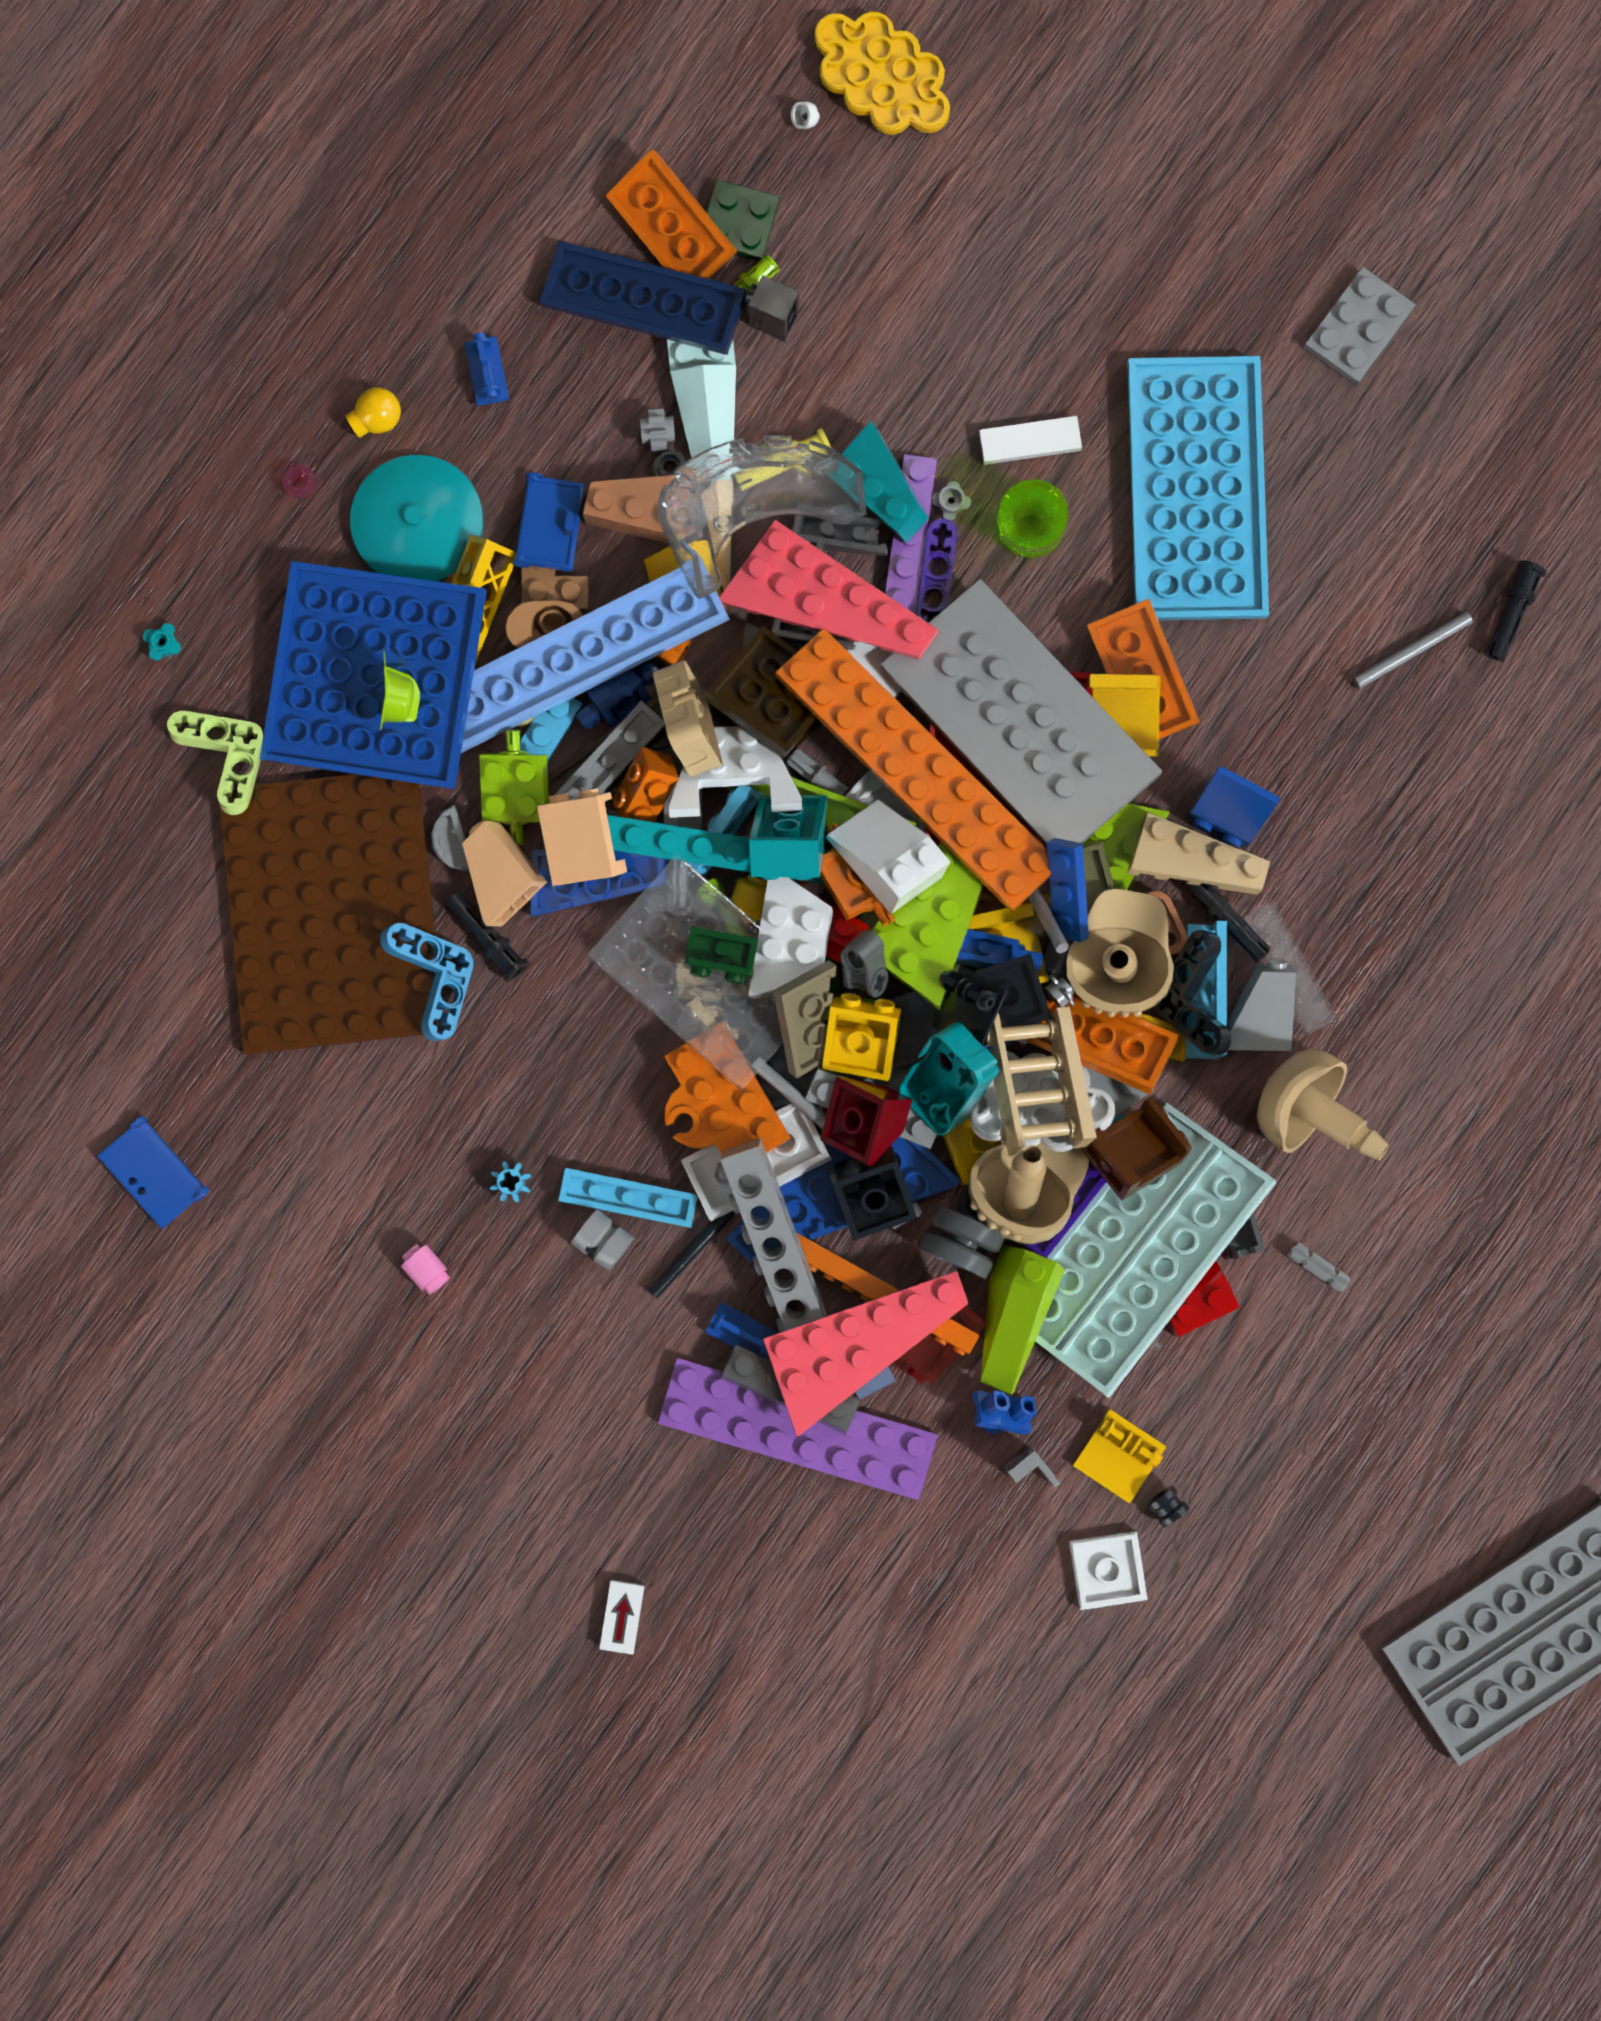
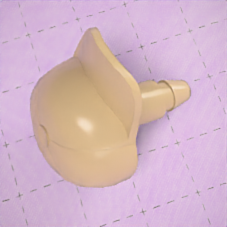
(1125, 958)
(1302, 1099)
(1026, 1193)

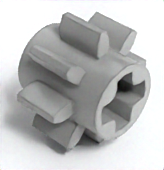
(657, 429)

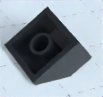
(872, 1195)

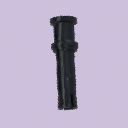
(1519, 597)
(496, 947)

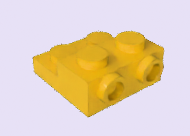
(861, 1037)

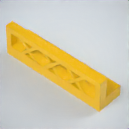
(472, 571)

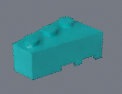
(885, 486)

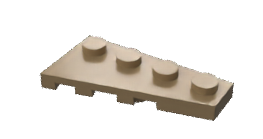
(1186, 855)

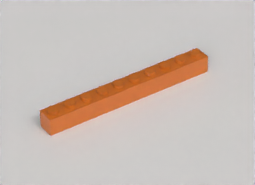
(871, 1288)

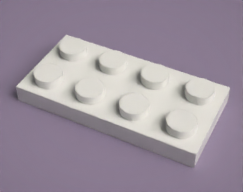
(788, 1162)

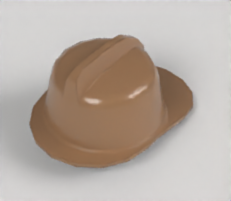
(538, 618)

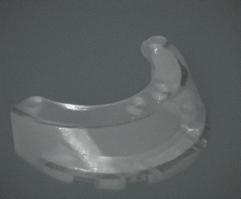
(749, 482)

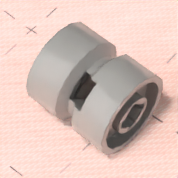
(602, 1240)

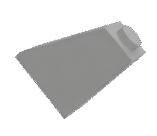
(1265, 1009)

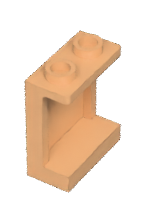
(578, 838)

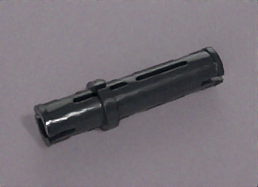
(1237, 927)

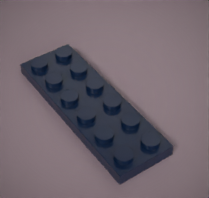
(643, 297)

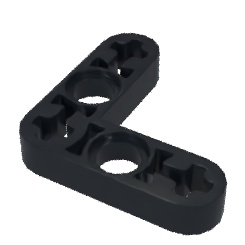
(1183, 994)

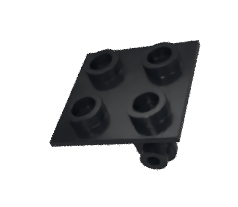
(969, 1001)

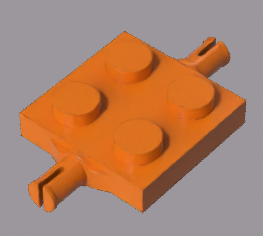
(848, 889)

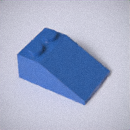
(1232, 808)

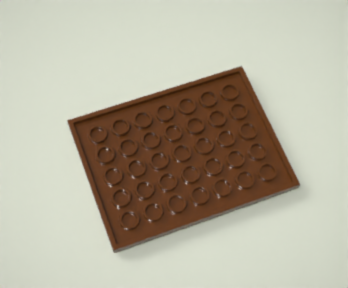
(309, 892)

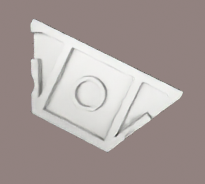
(790, 935)

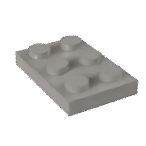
(1359, 326)

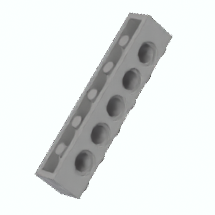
(753, 1160)

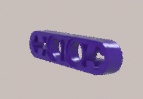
(941, 582)

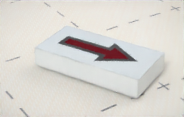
(622, 1617)

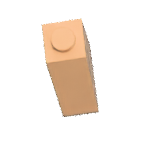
(499, 872)

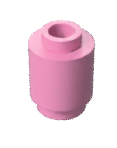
(425, 1268)

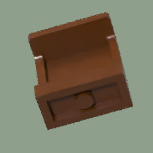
(1137, 1149)

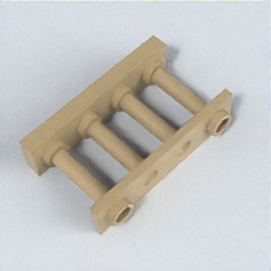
(1072, 1088)

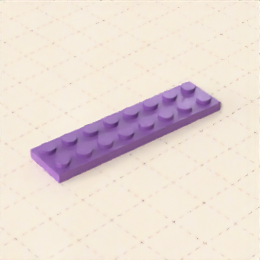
(870, 1453)

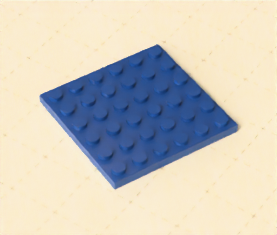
(332, 678)

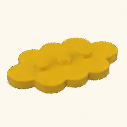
(882, 73)

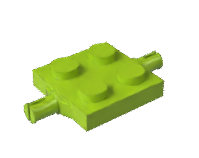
(513, 786)

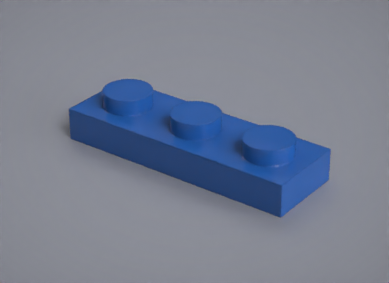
(1068, 888)

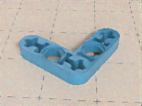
(444, 974)

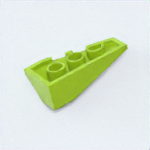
(1017, 1305)

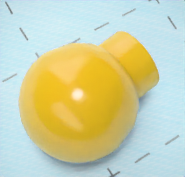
(374, 412)

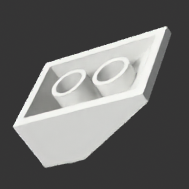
(889, 854)

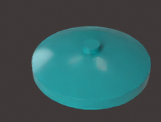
(415, 517)

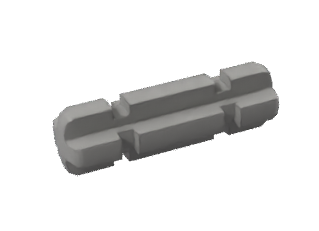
(1318, 1266)

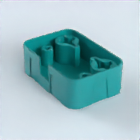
(946, 1095)

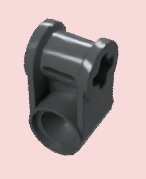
(865, 964)

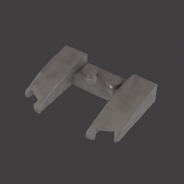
(854, 537)

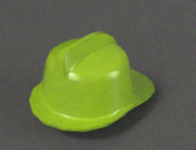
(400, 698)

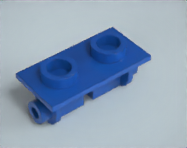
(486, 369)
(739, 1330)

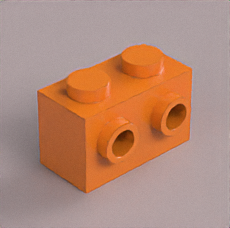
(646, 786)

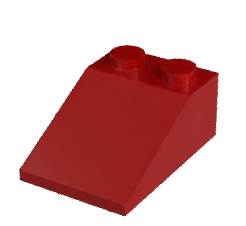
(1206, 1302)

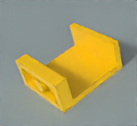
(1133, 705)
(1014, 926)

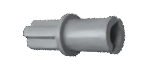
(815, 773)

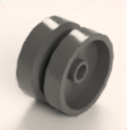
(963, 1238)

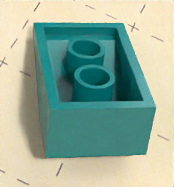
(788, 840)

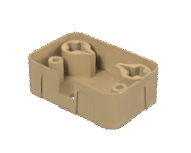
(687, 718)

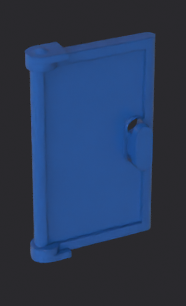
(547, 512)
(158, 1176)

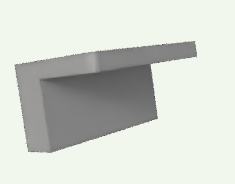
(1025, 1463)

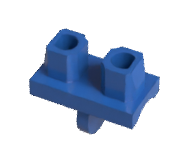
(1005, 1413)

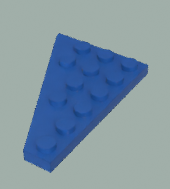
(815, 1203)

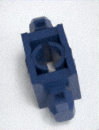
(617, 697)

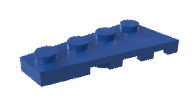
(550, 898)

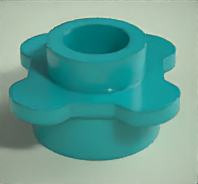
(169, 648)

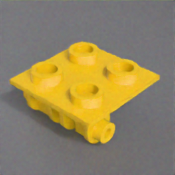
(1120, 1456)

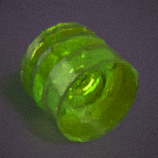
(1038, 500)

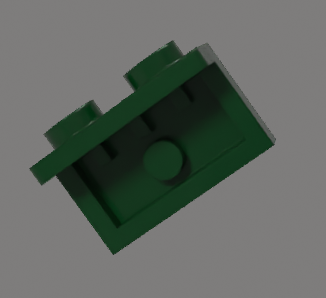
(720, 954)

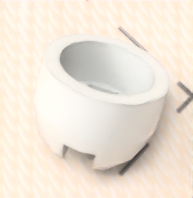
(801, 110)

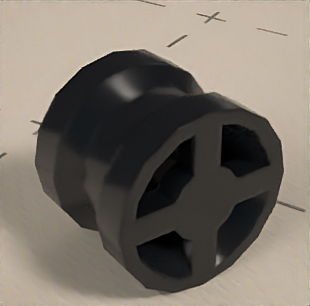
(1167, 1506)

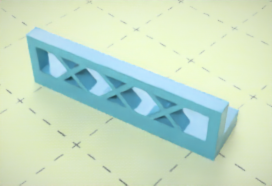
(1212, 991)

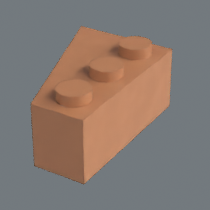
(627, 506)

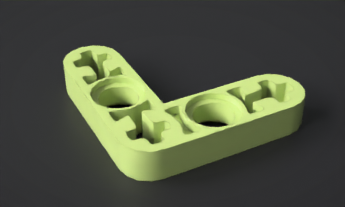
(236, 752)

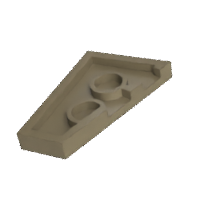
(802, 1016)

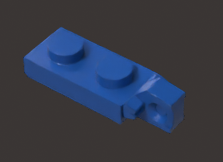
(987, 949)

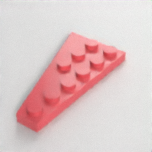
(811, 590)
(843, 1351)

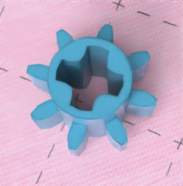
(519, 1186)

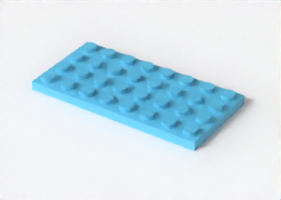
(1198, 487)

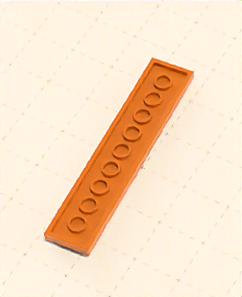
(917, 769)

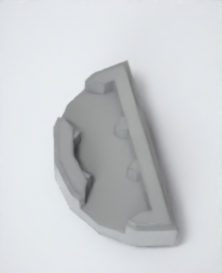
(448, 839)

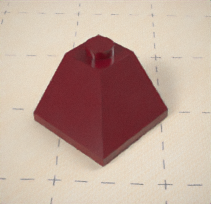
(864, 1118)

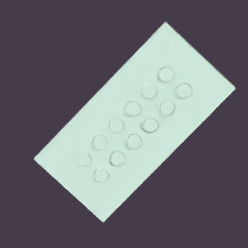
(1144, 1255)

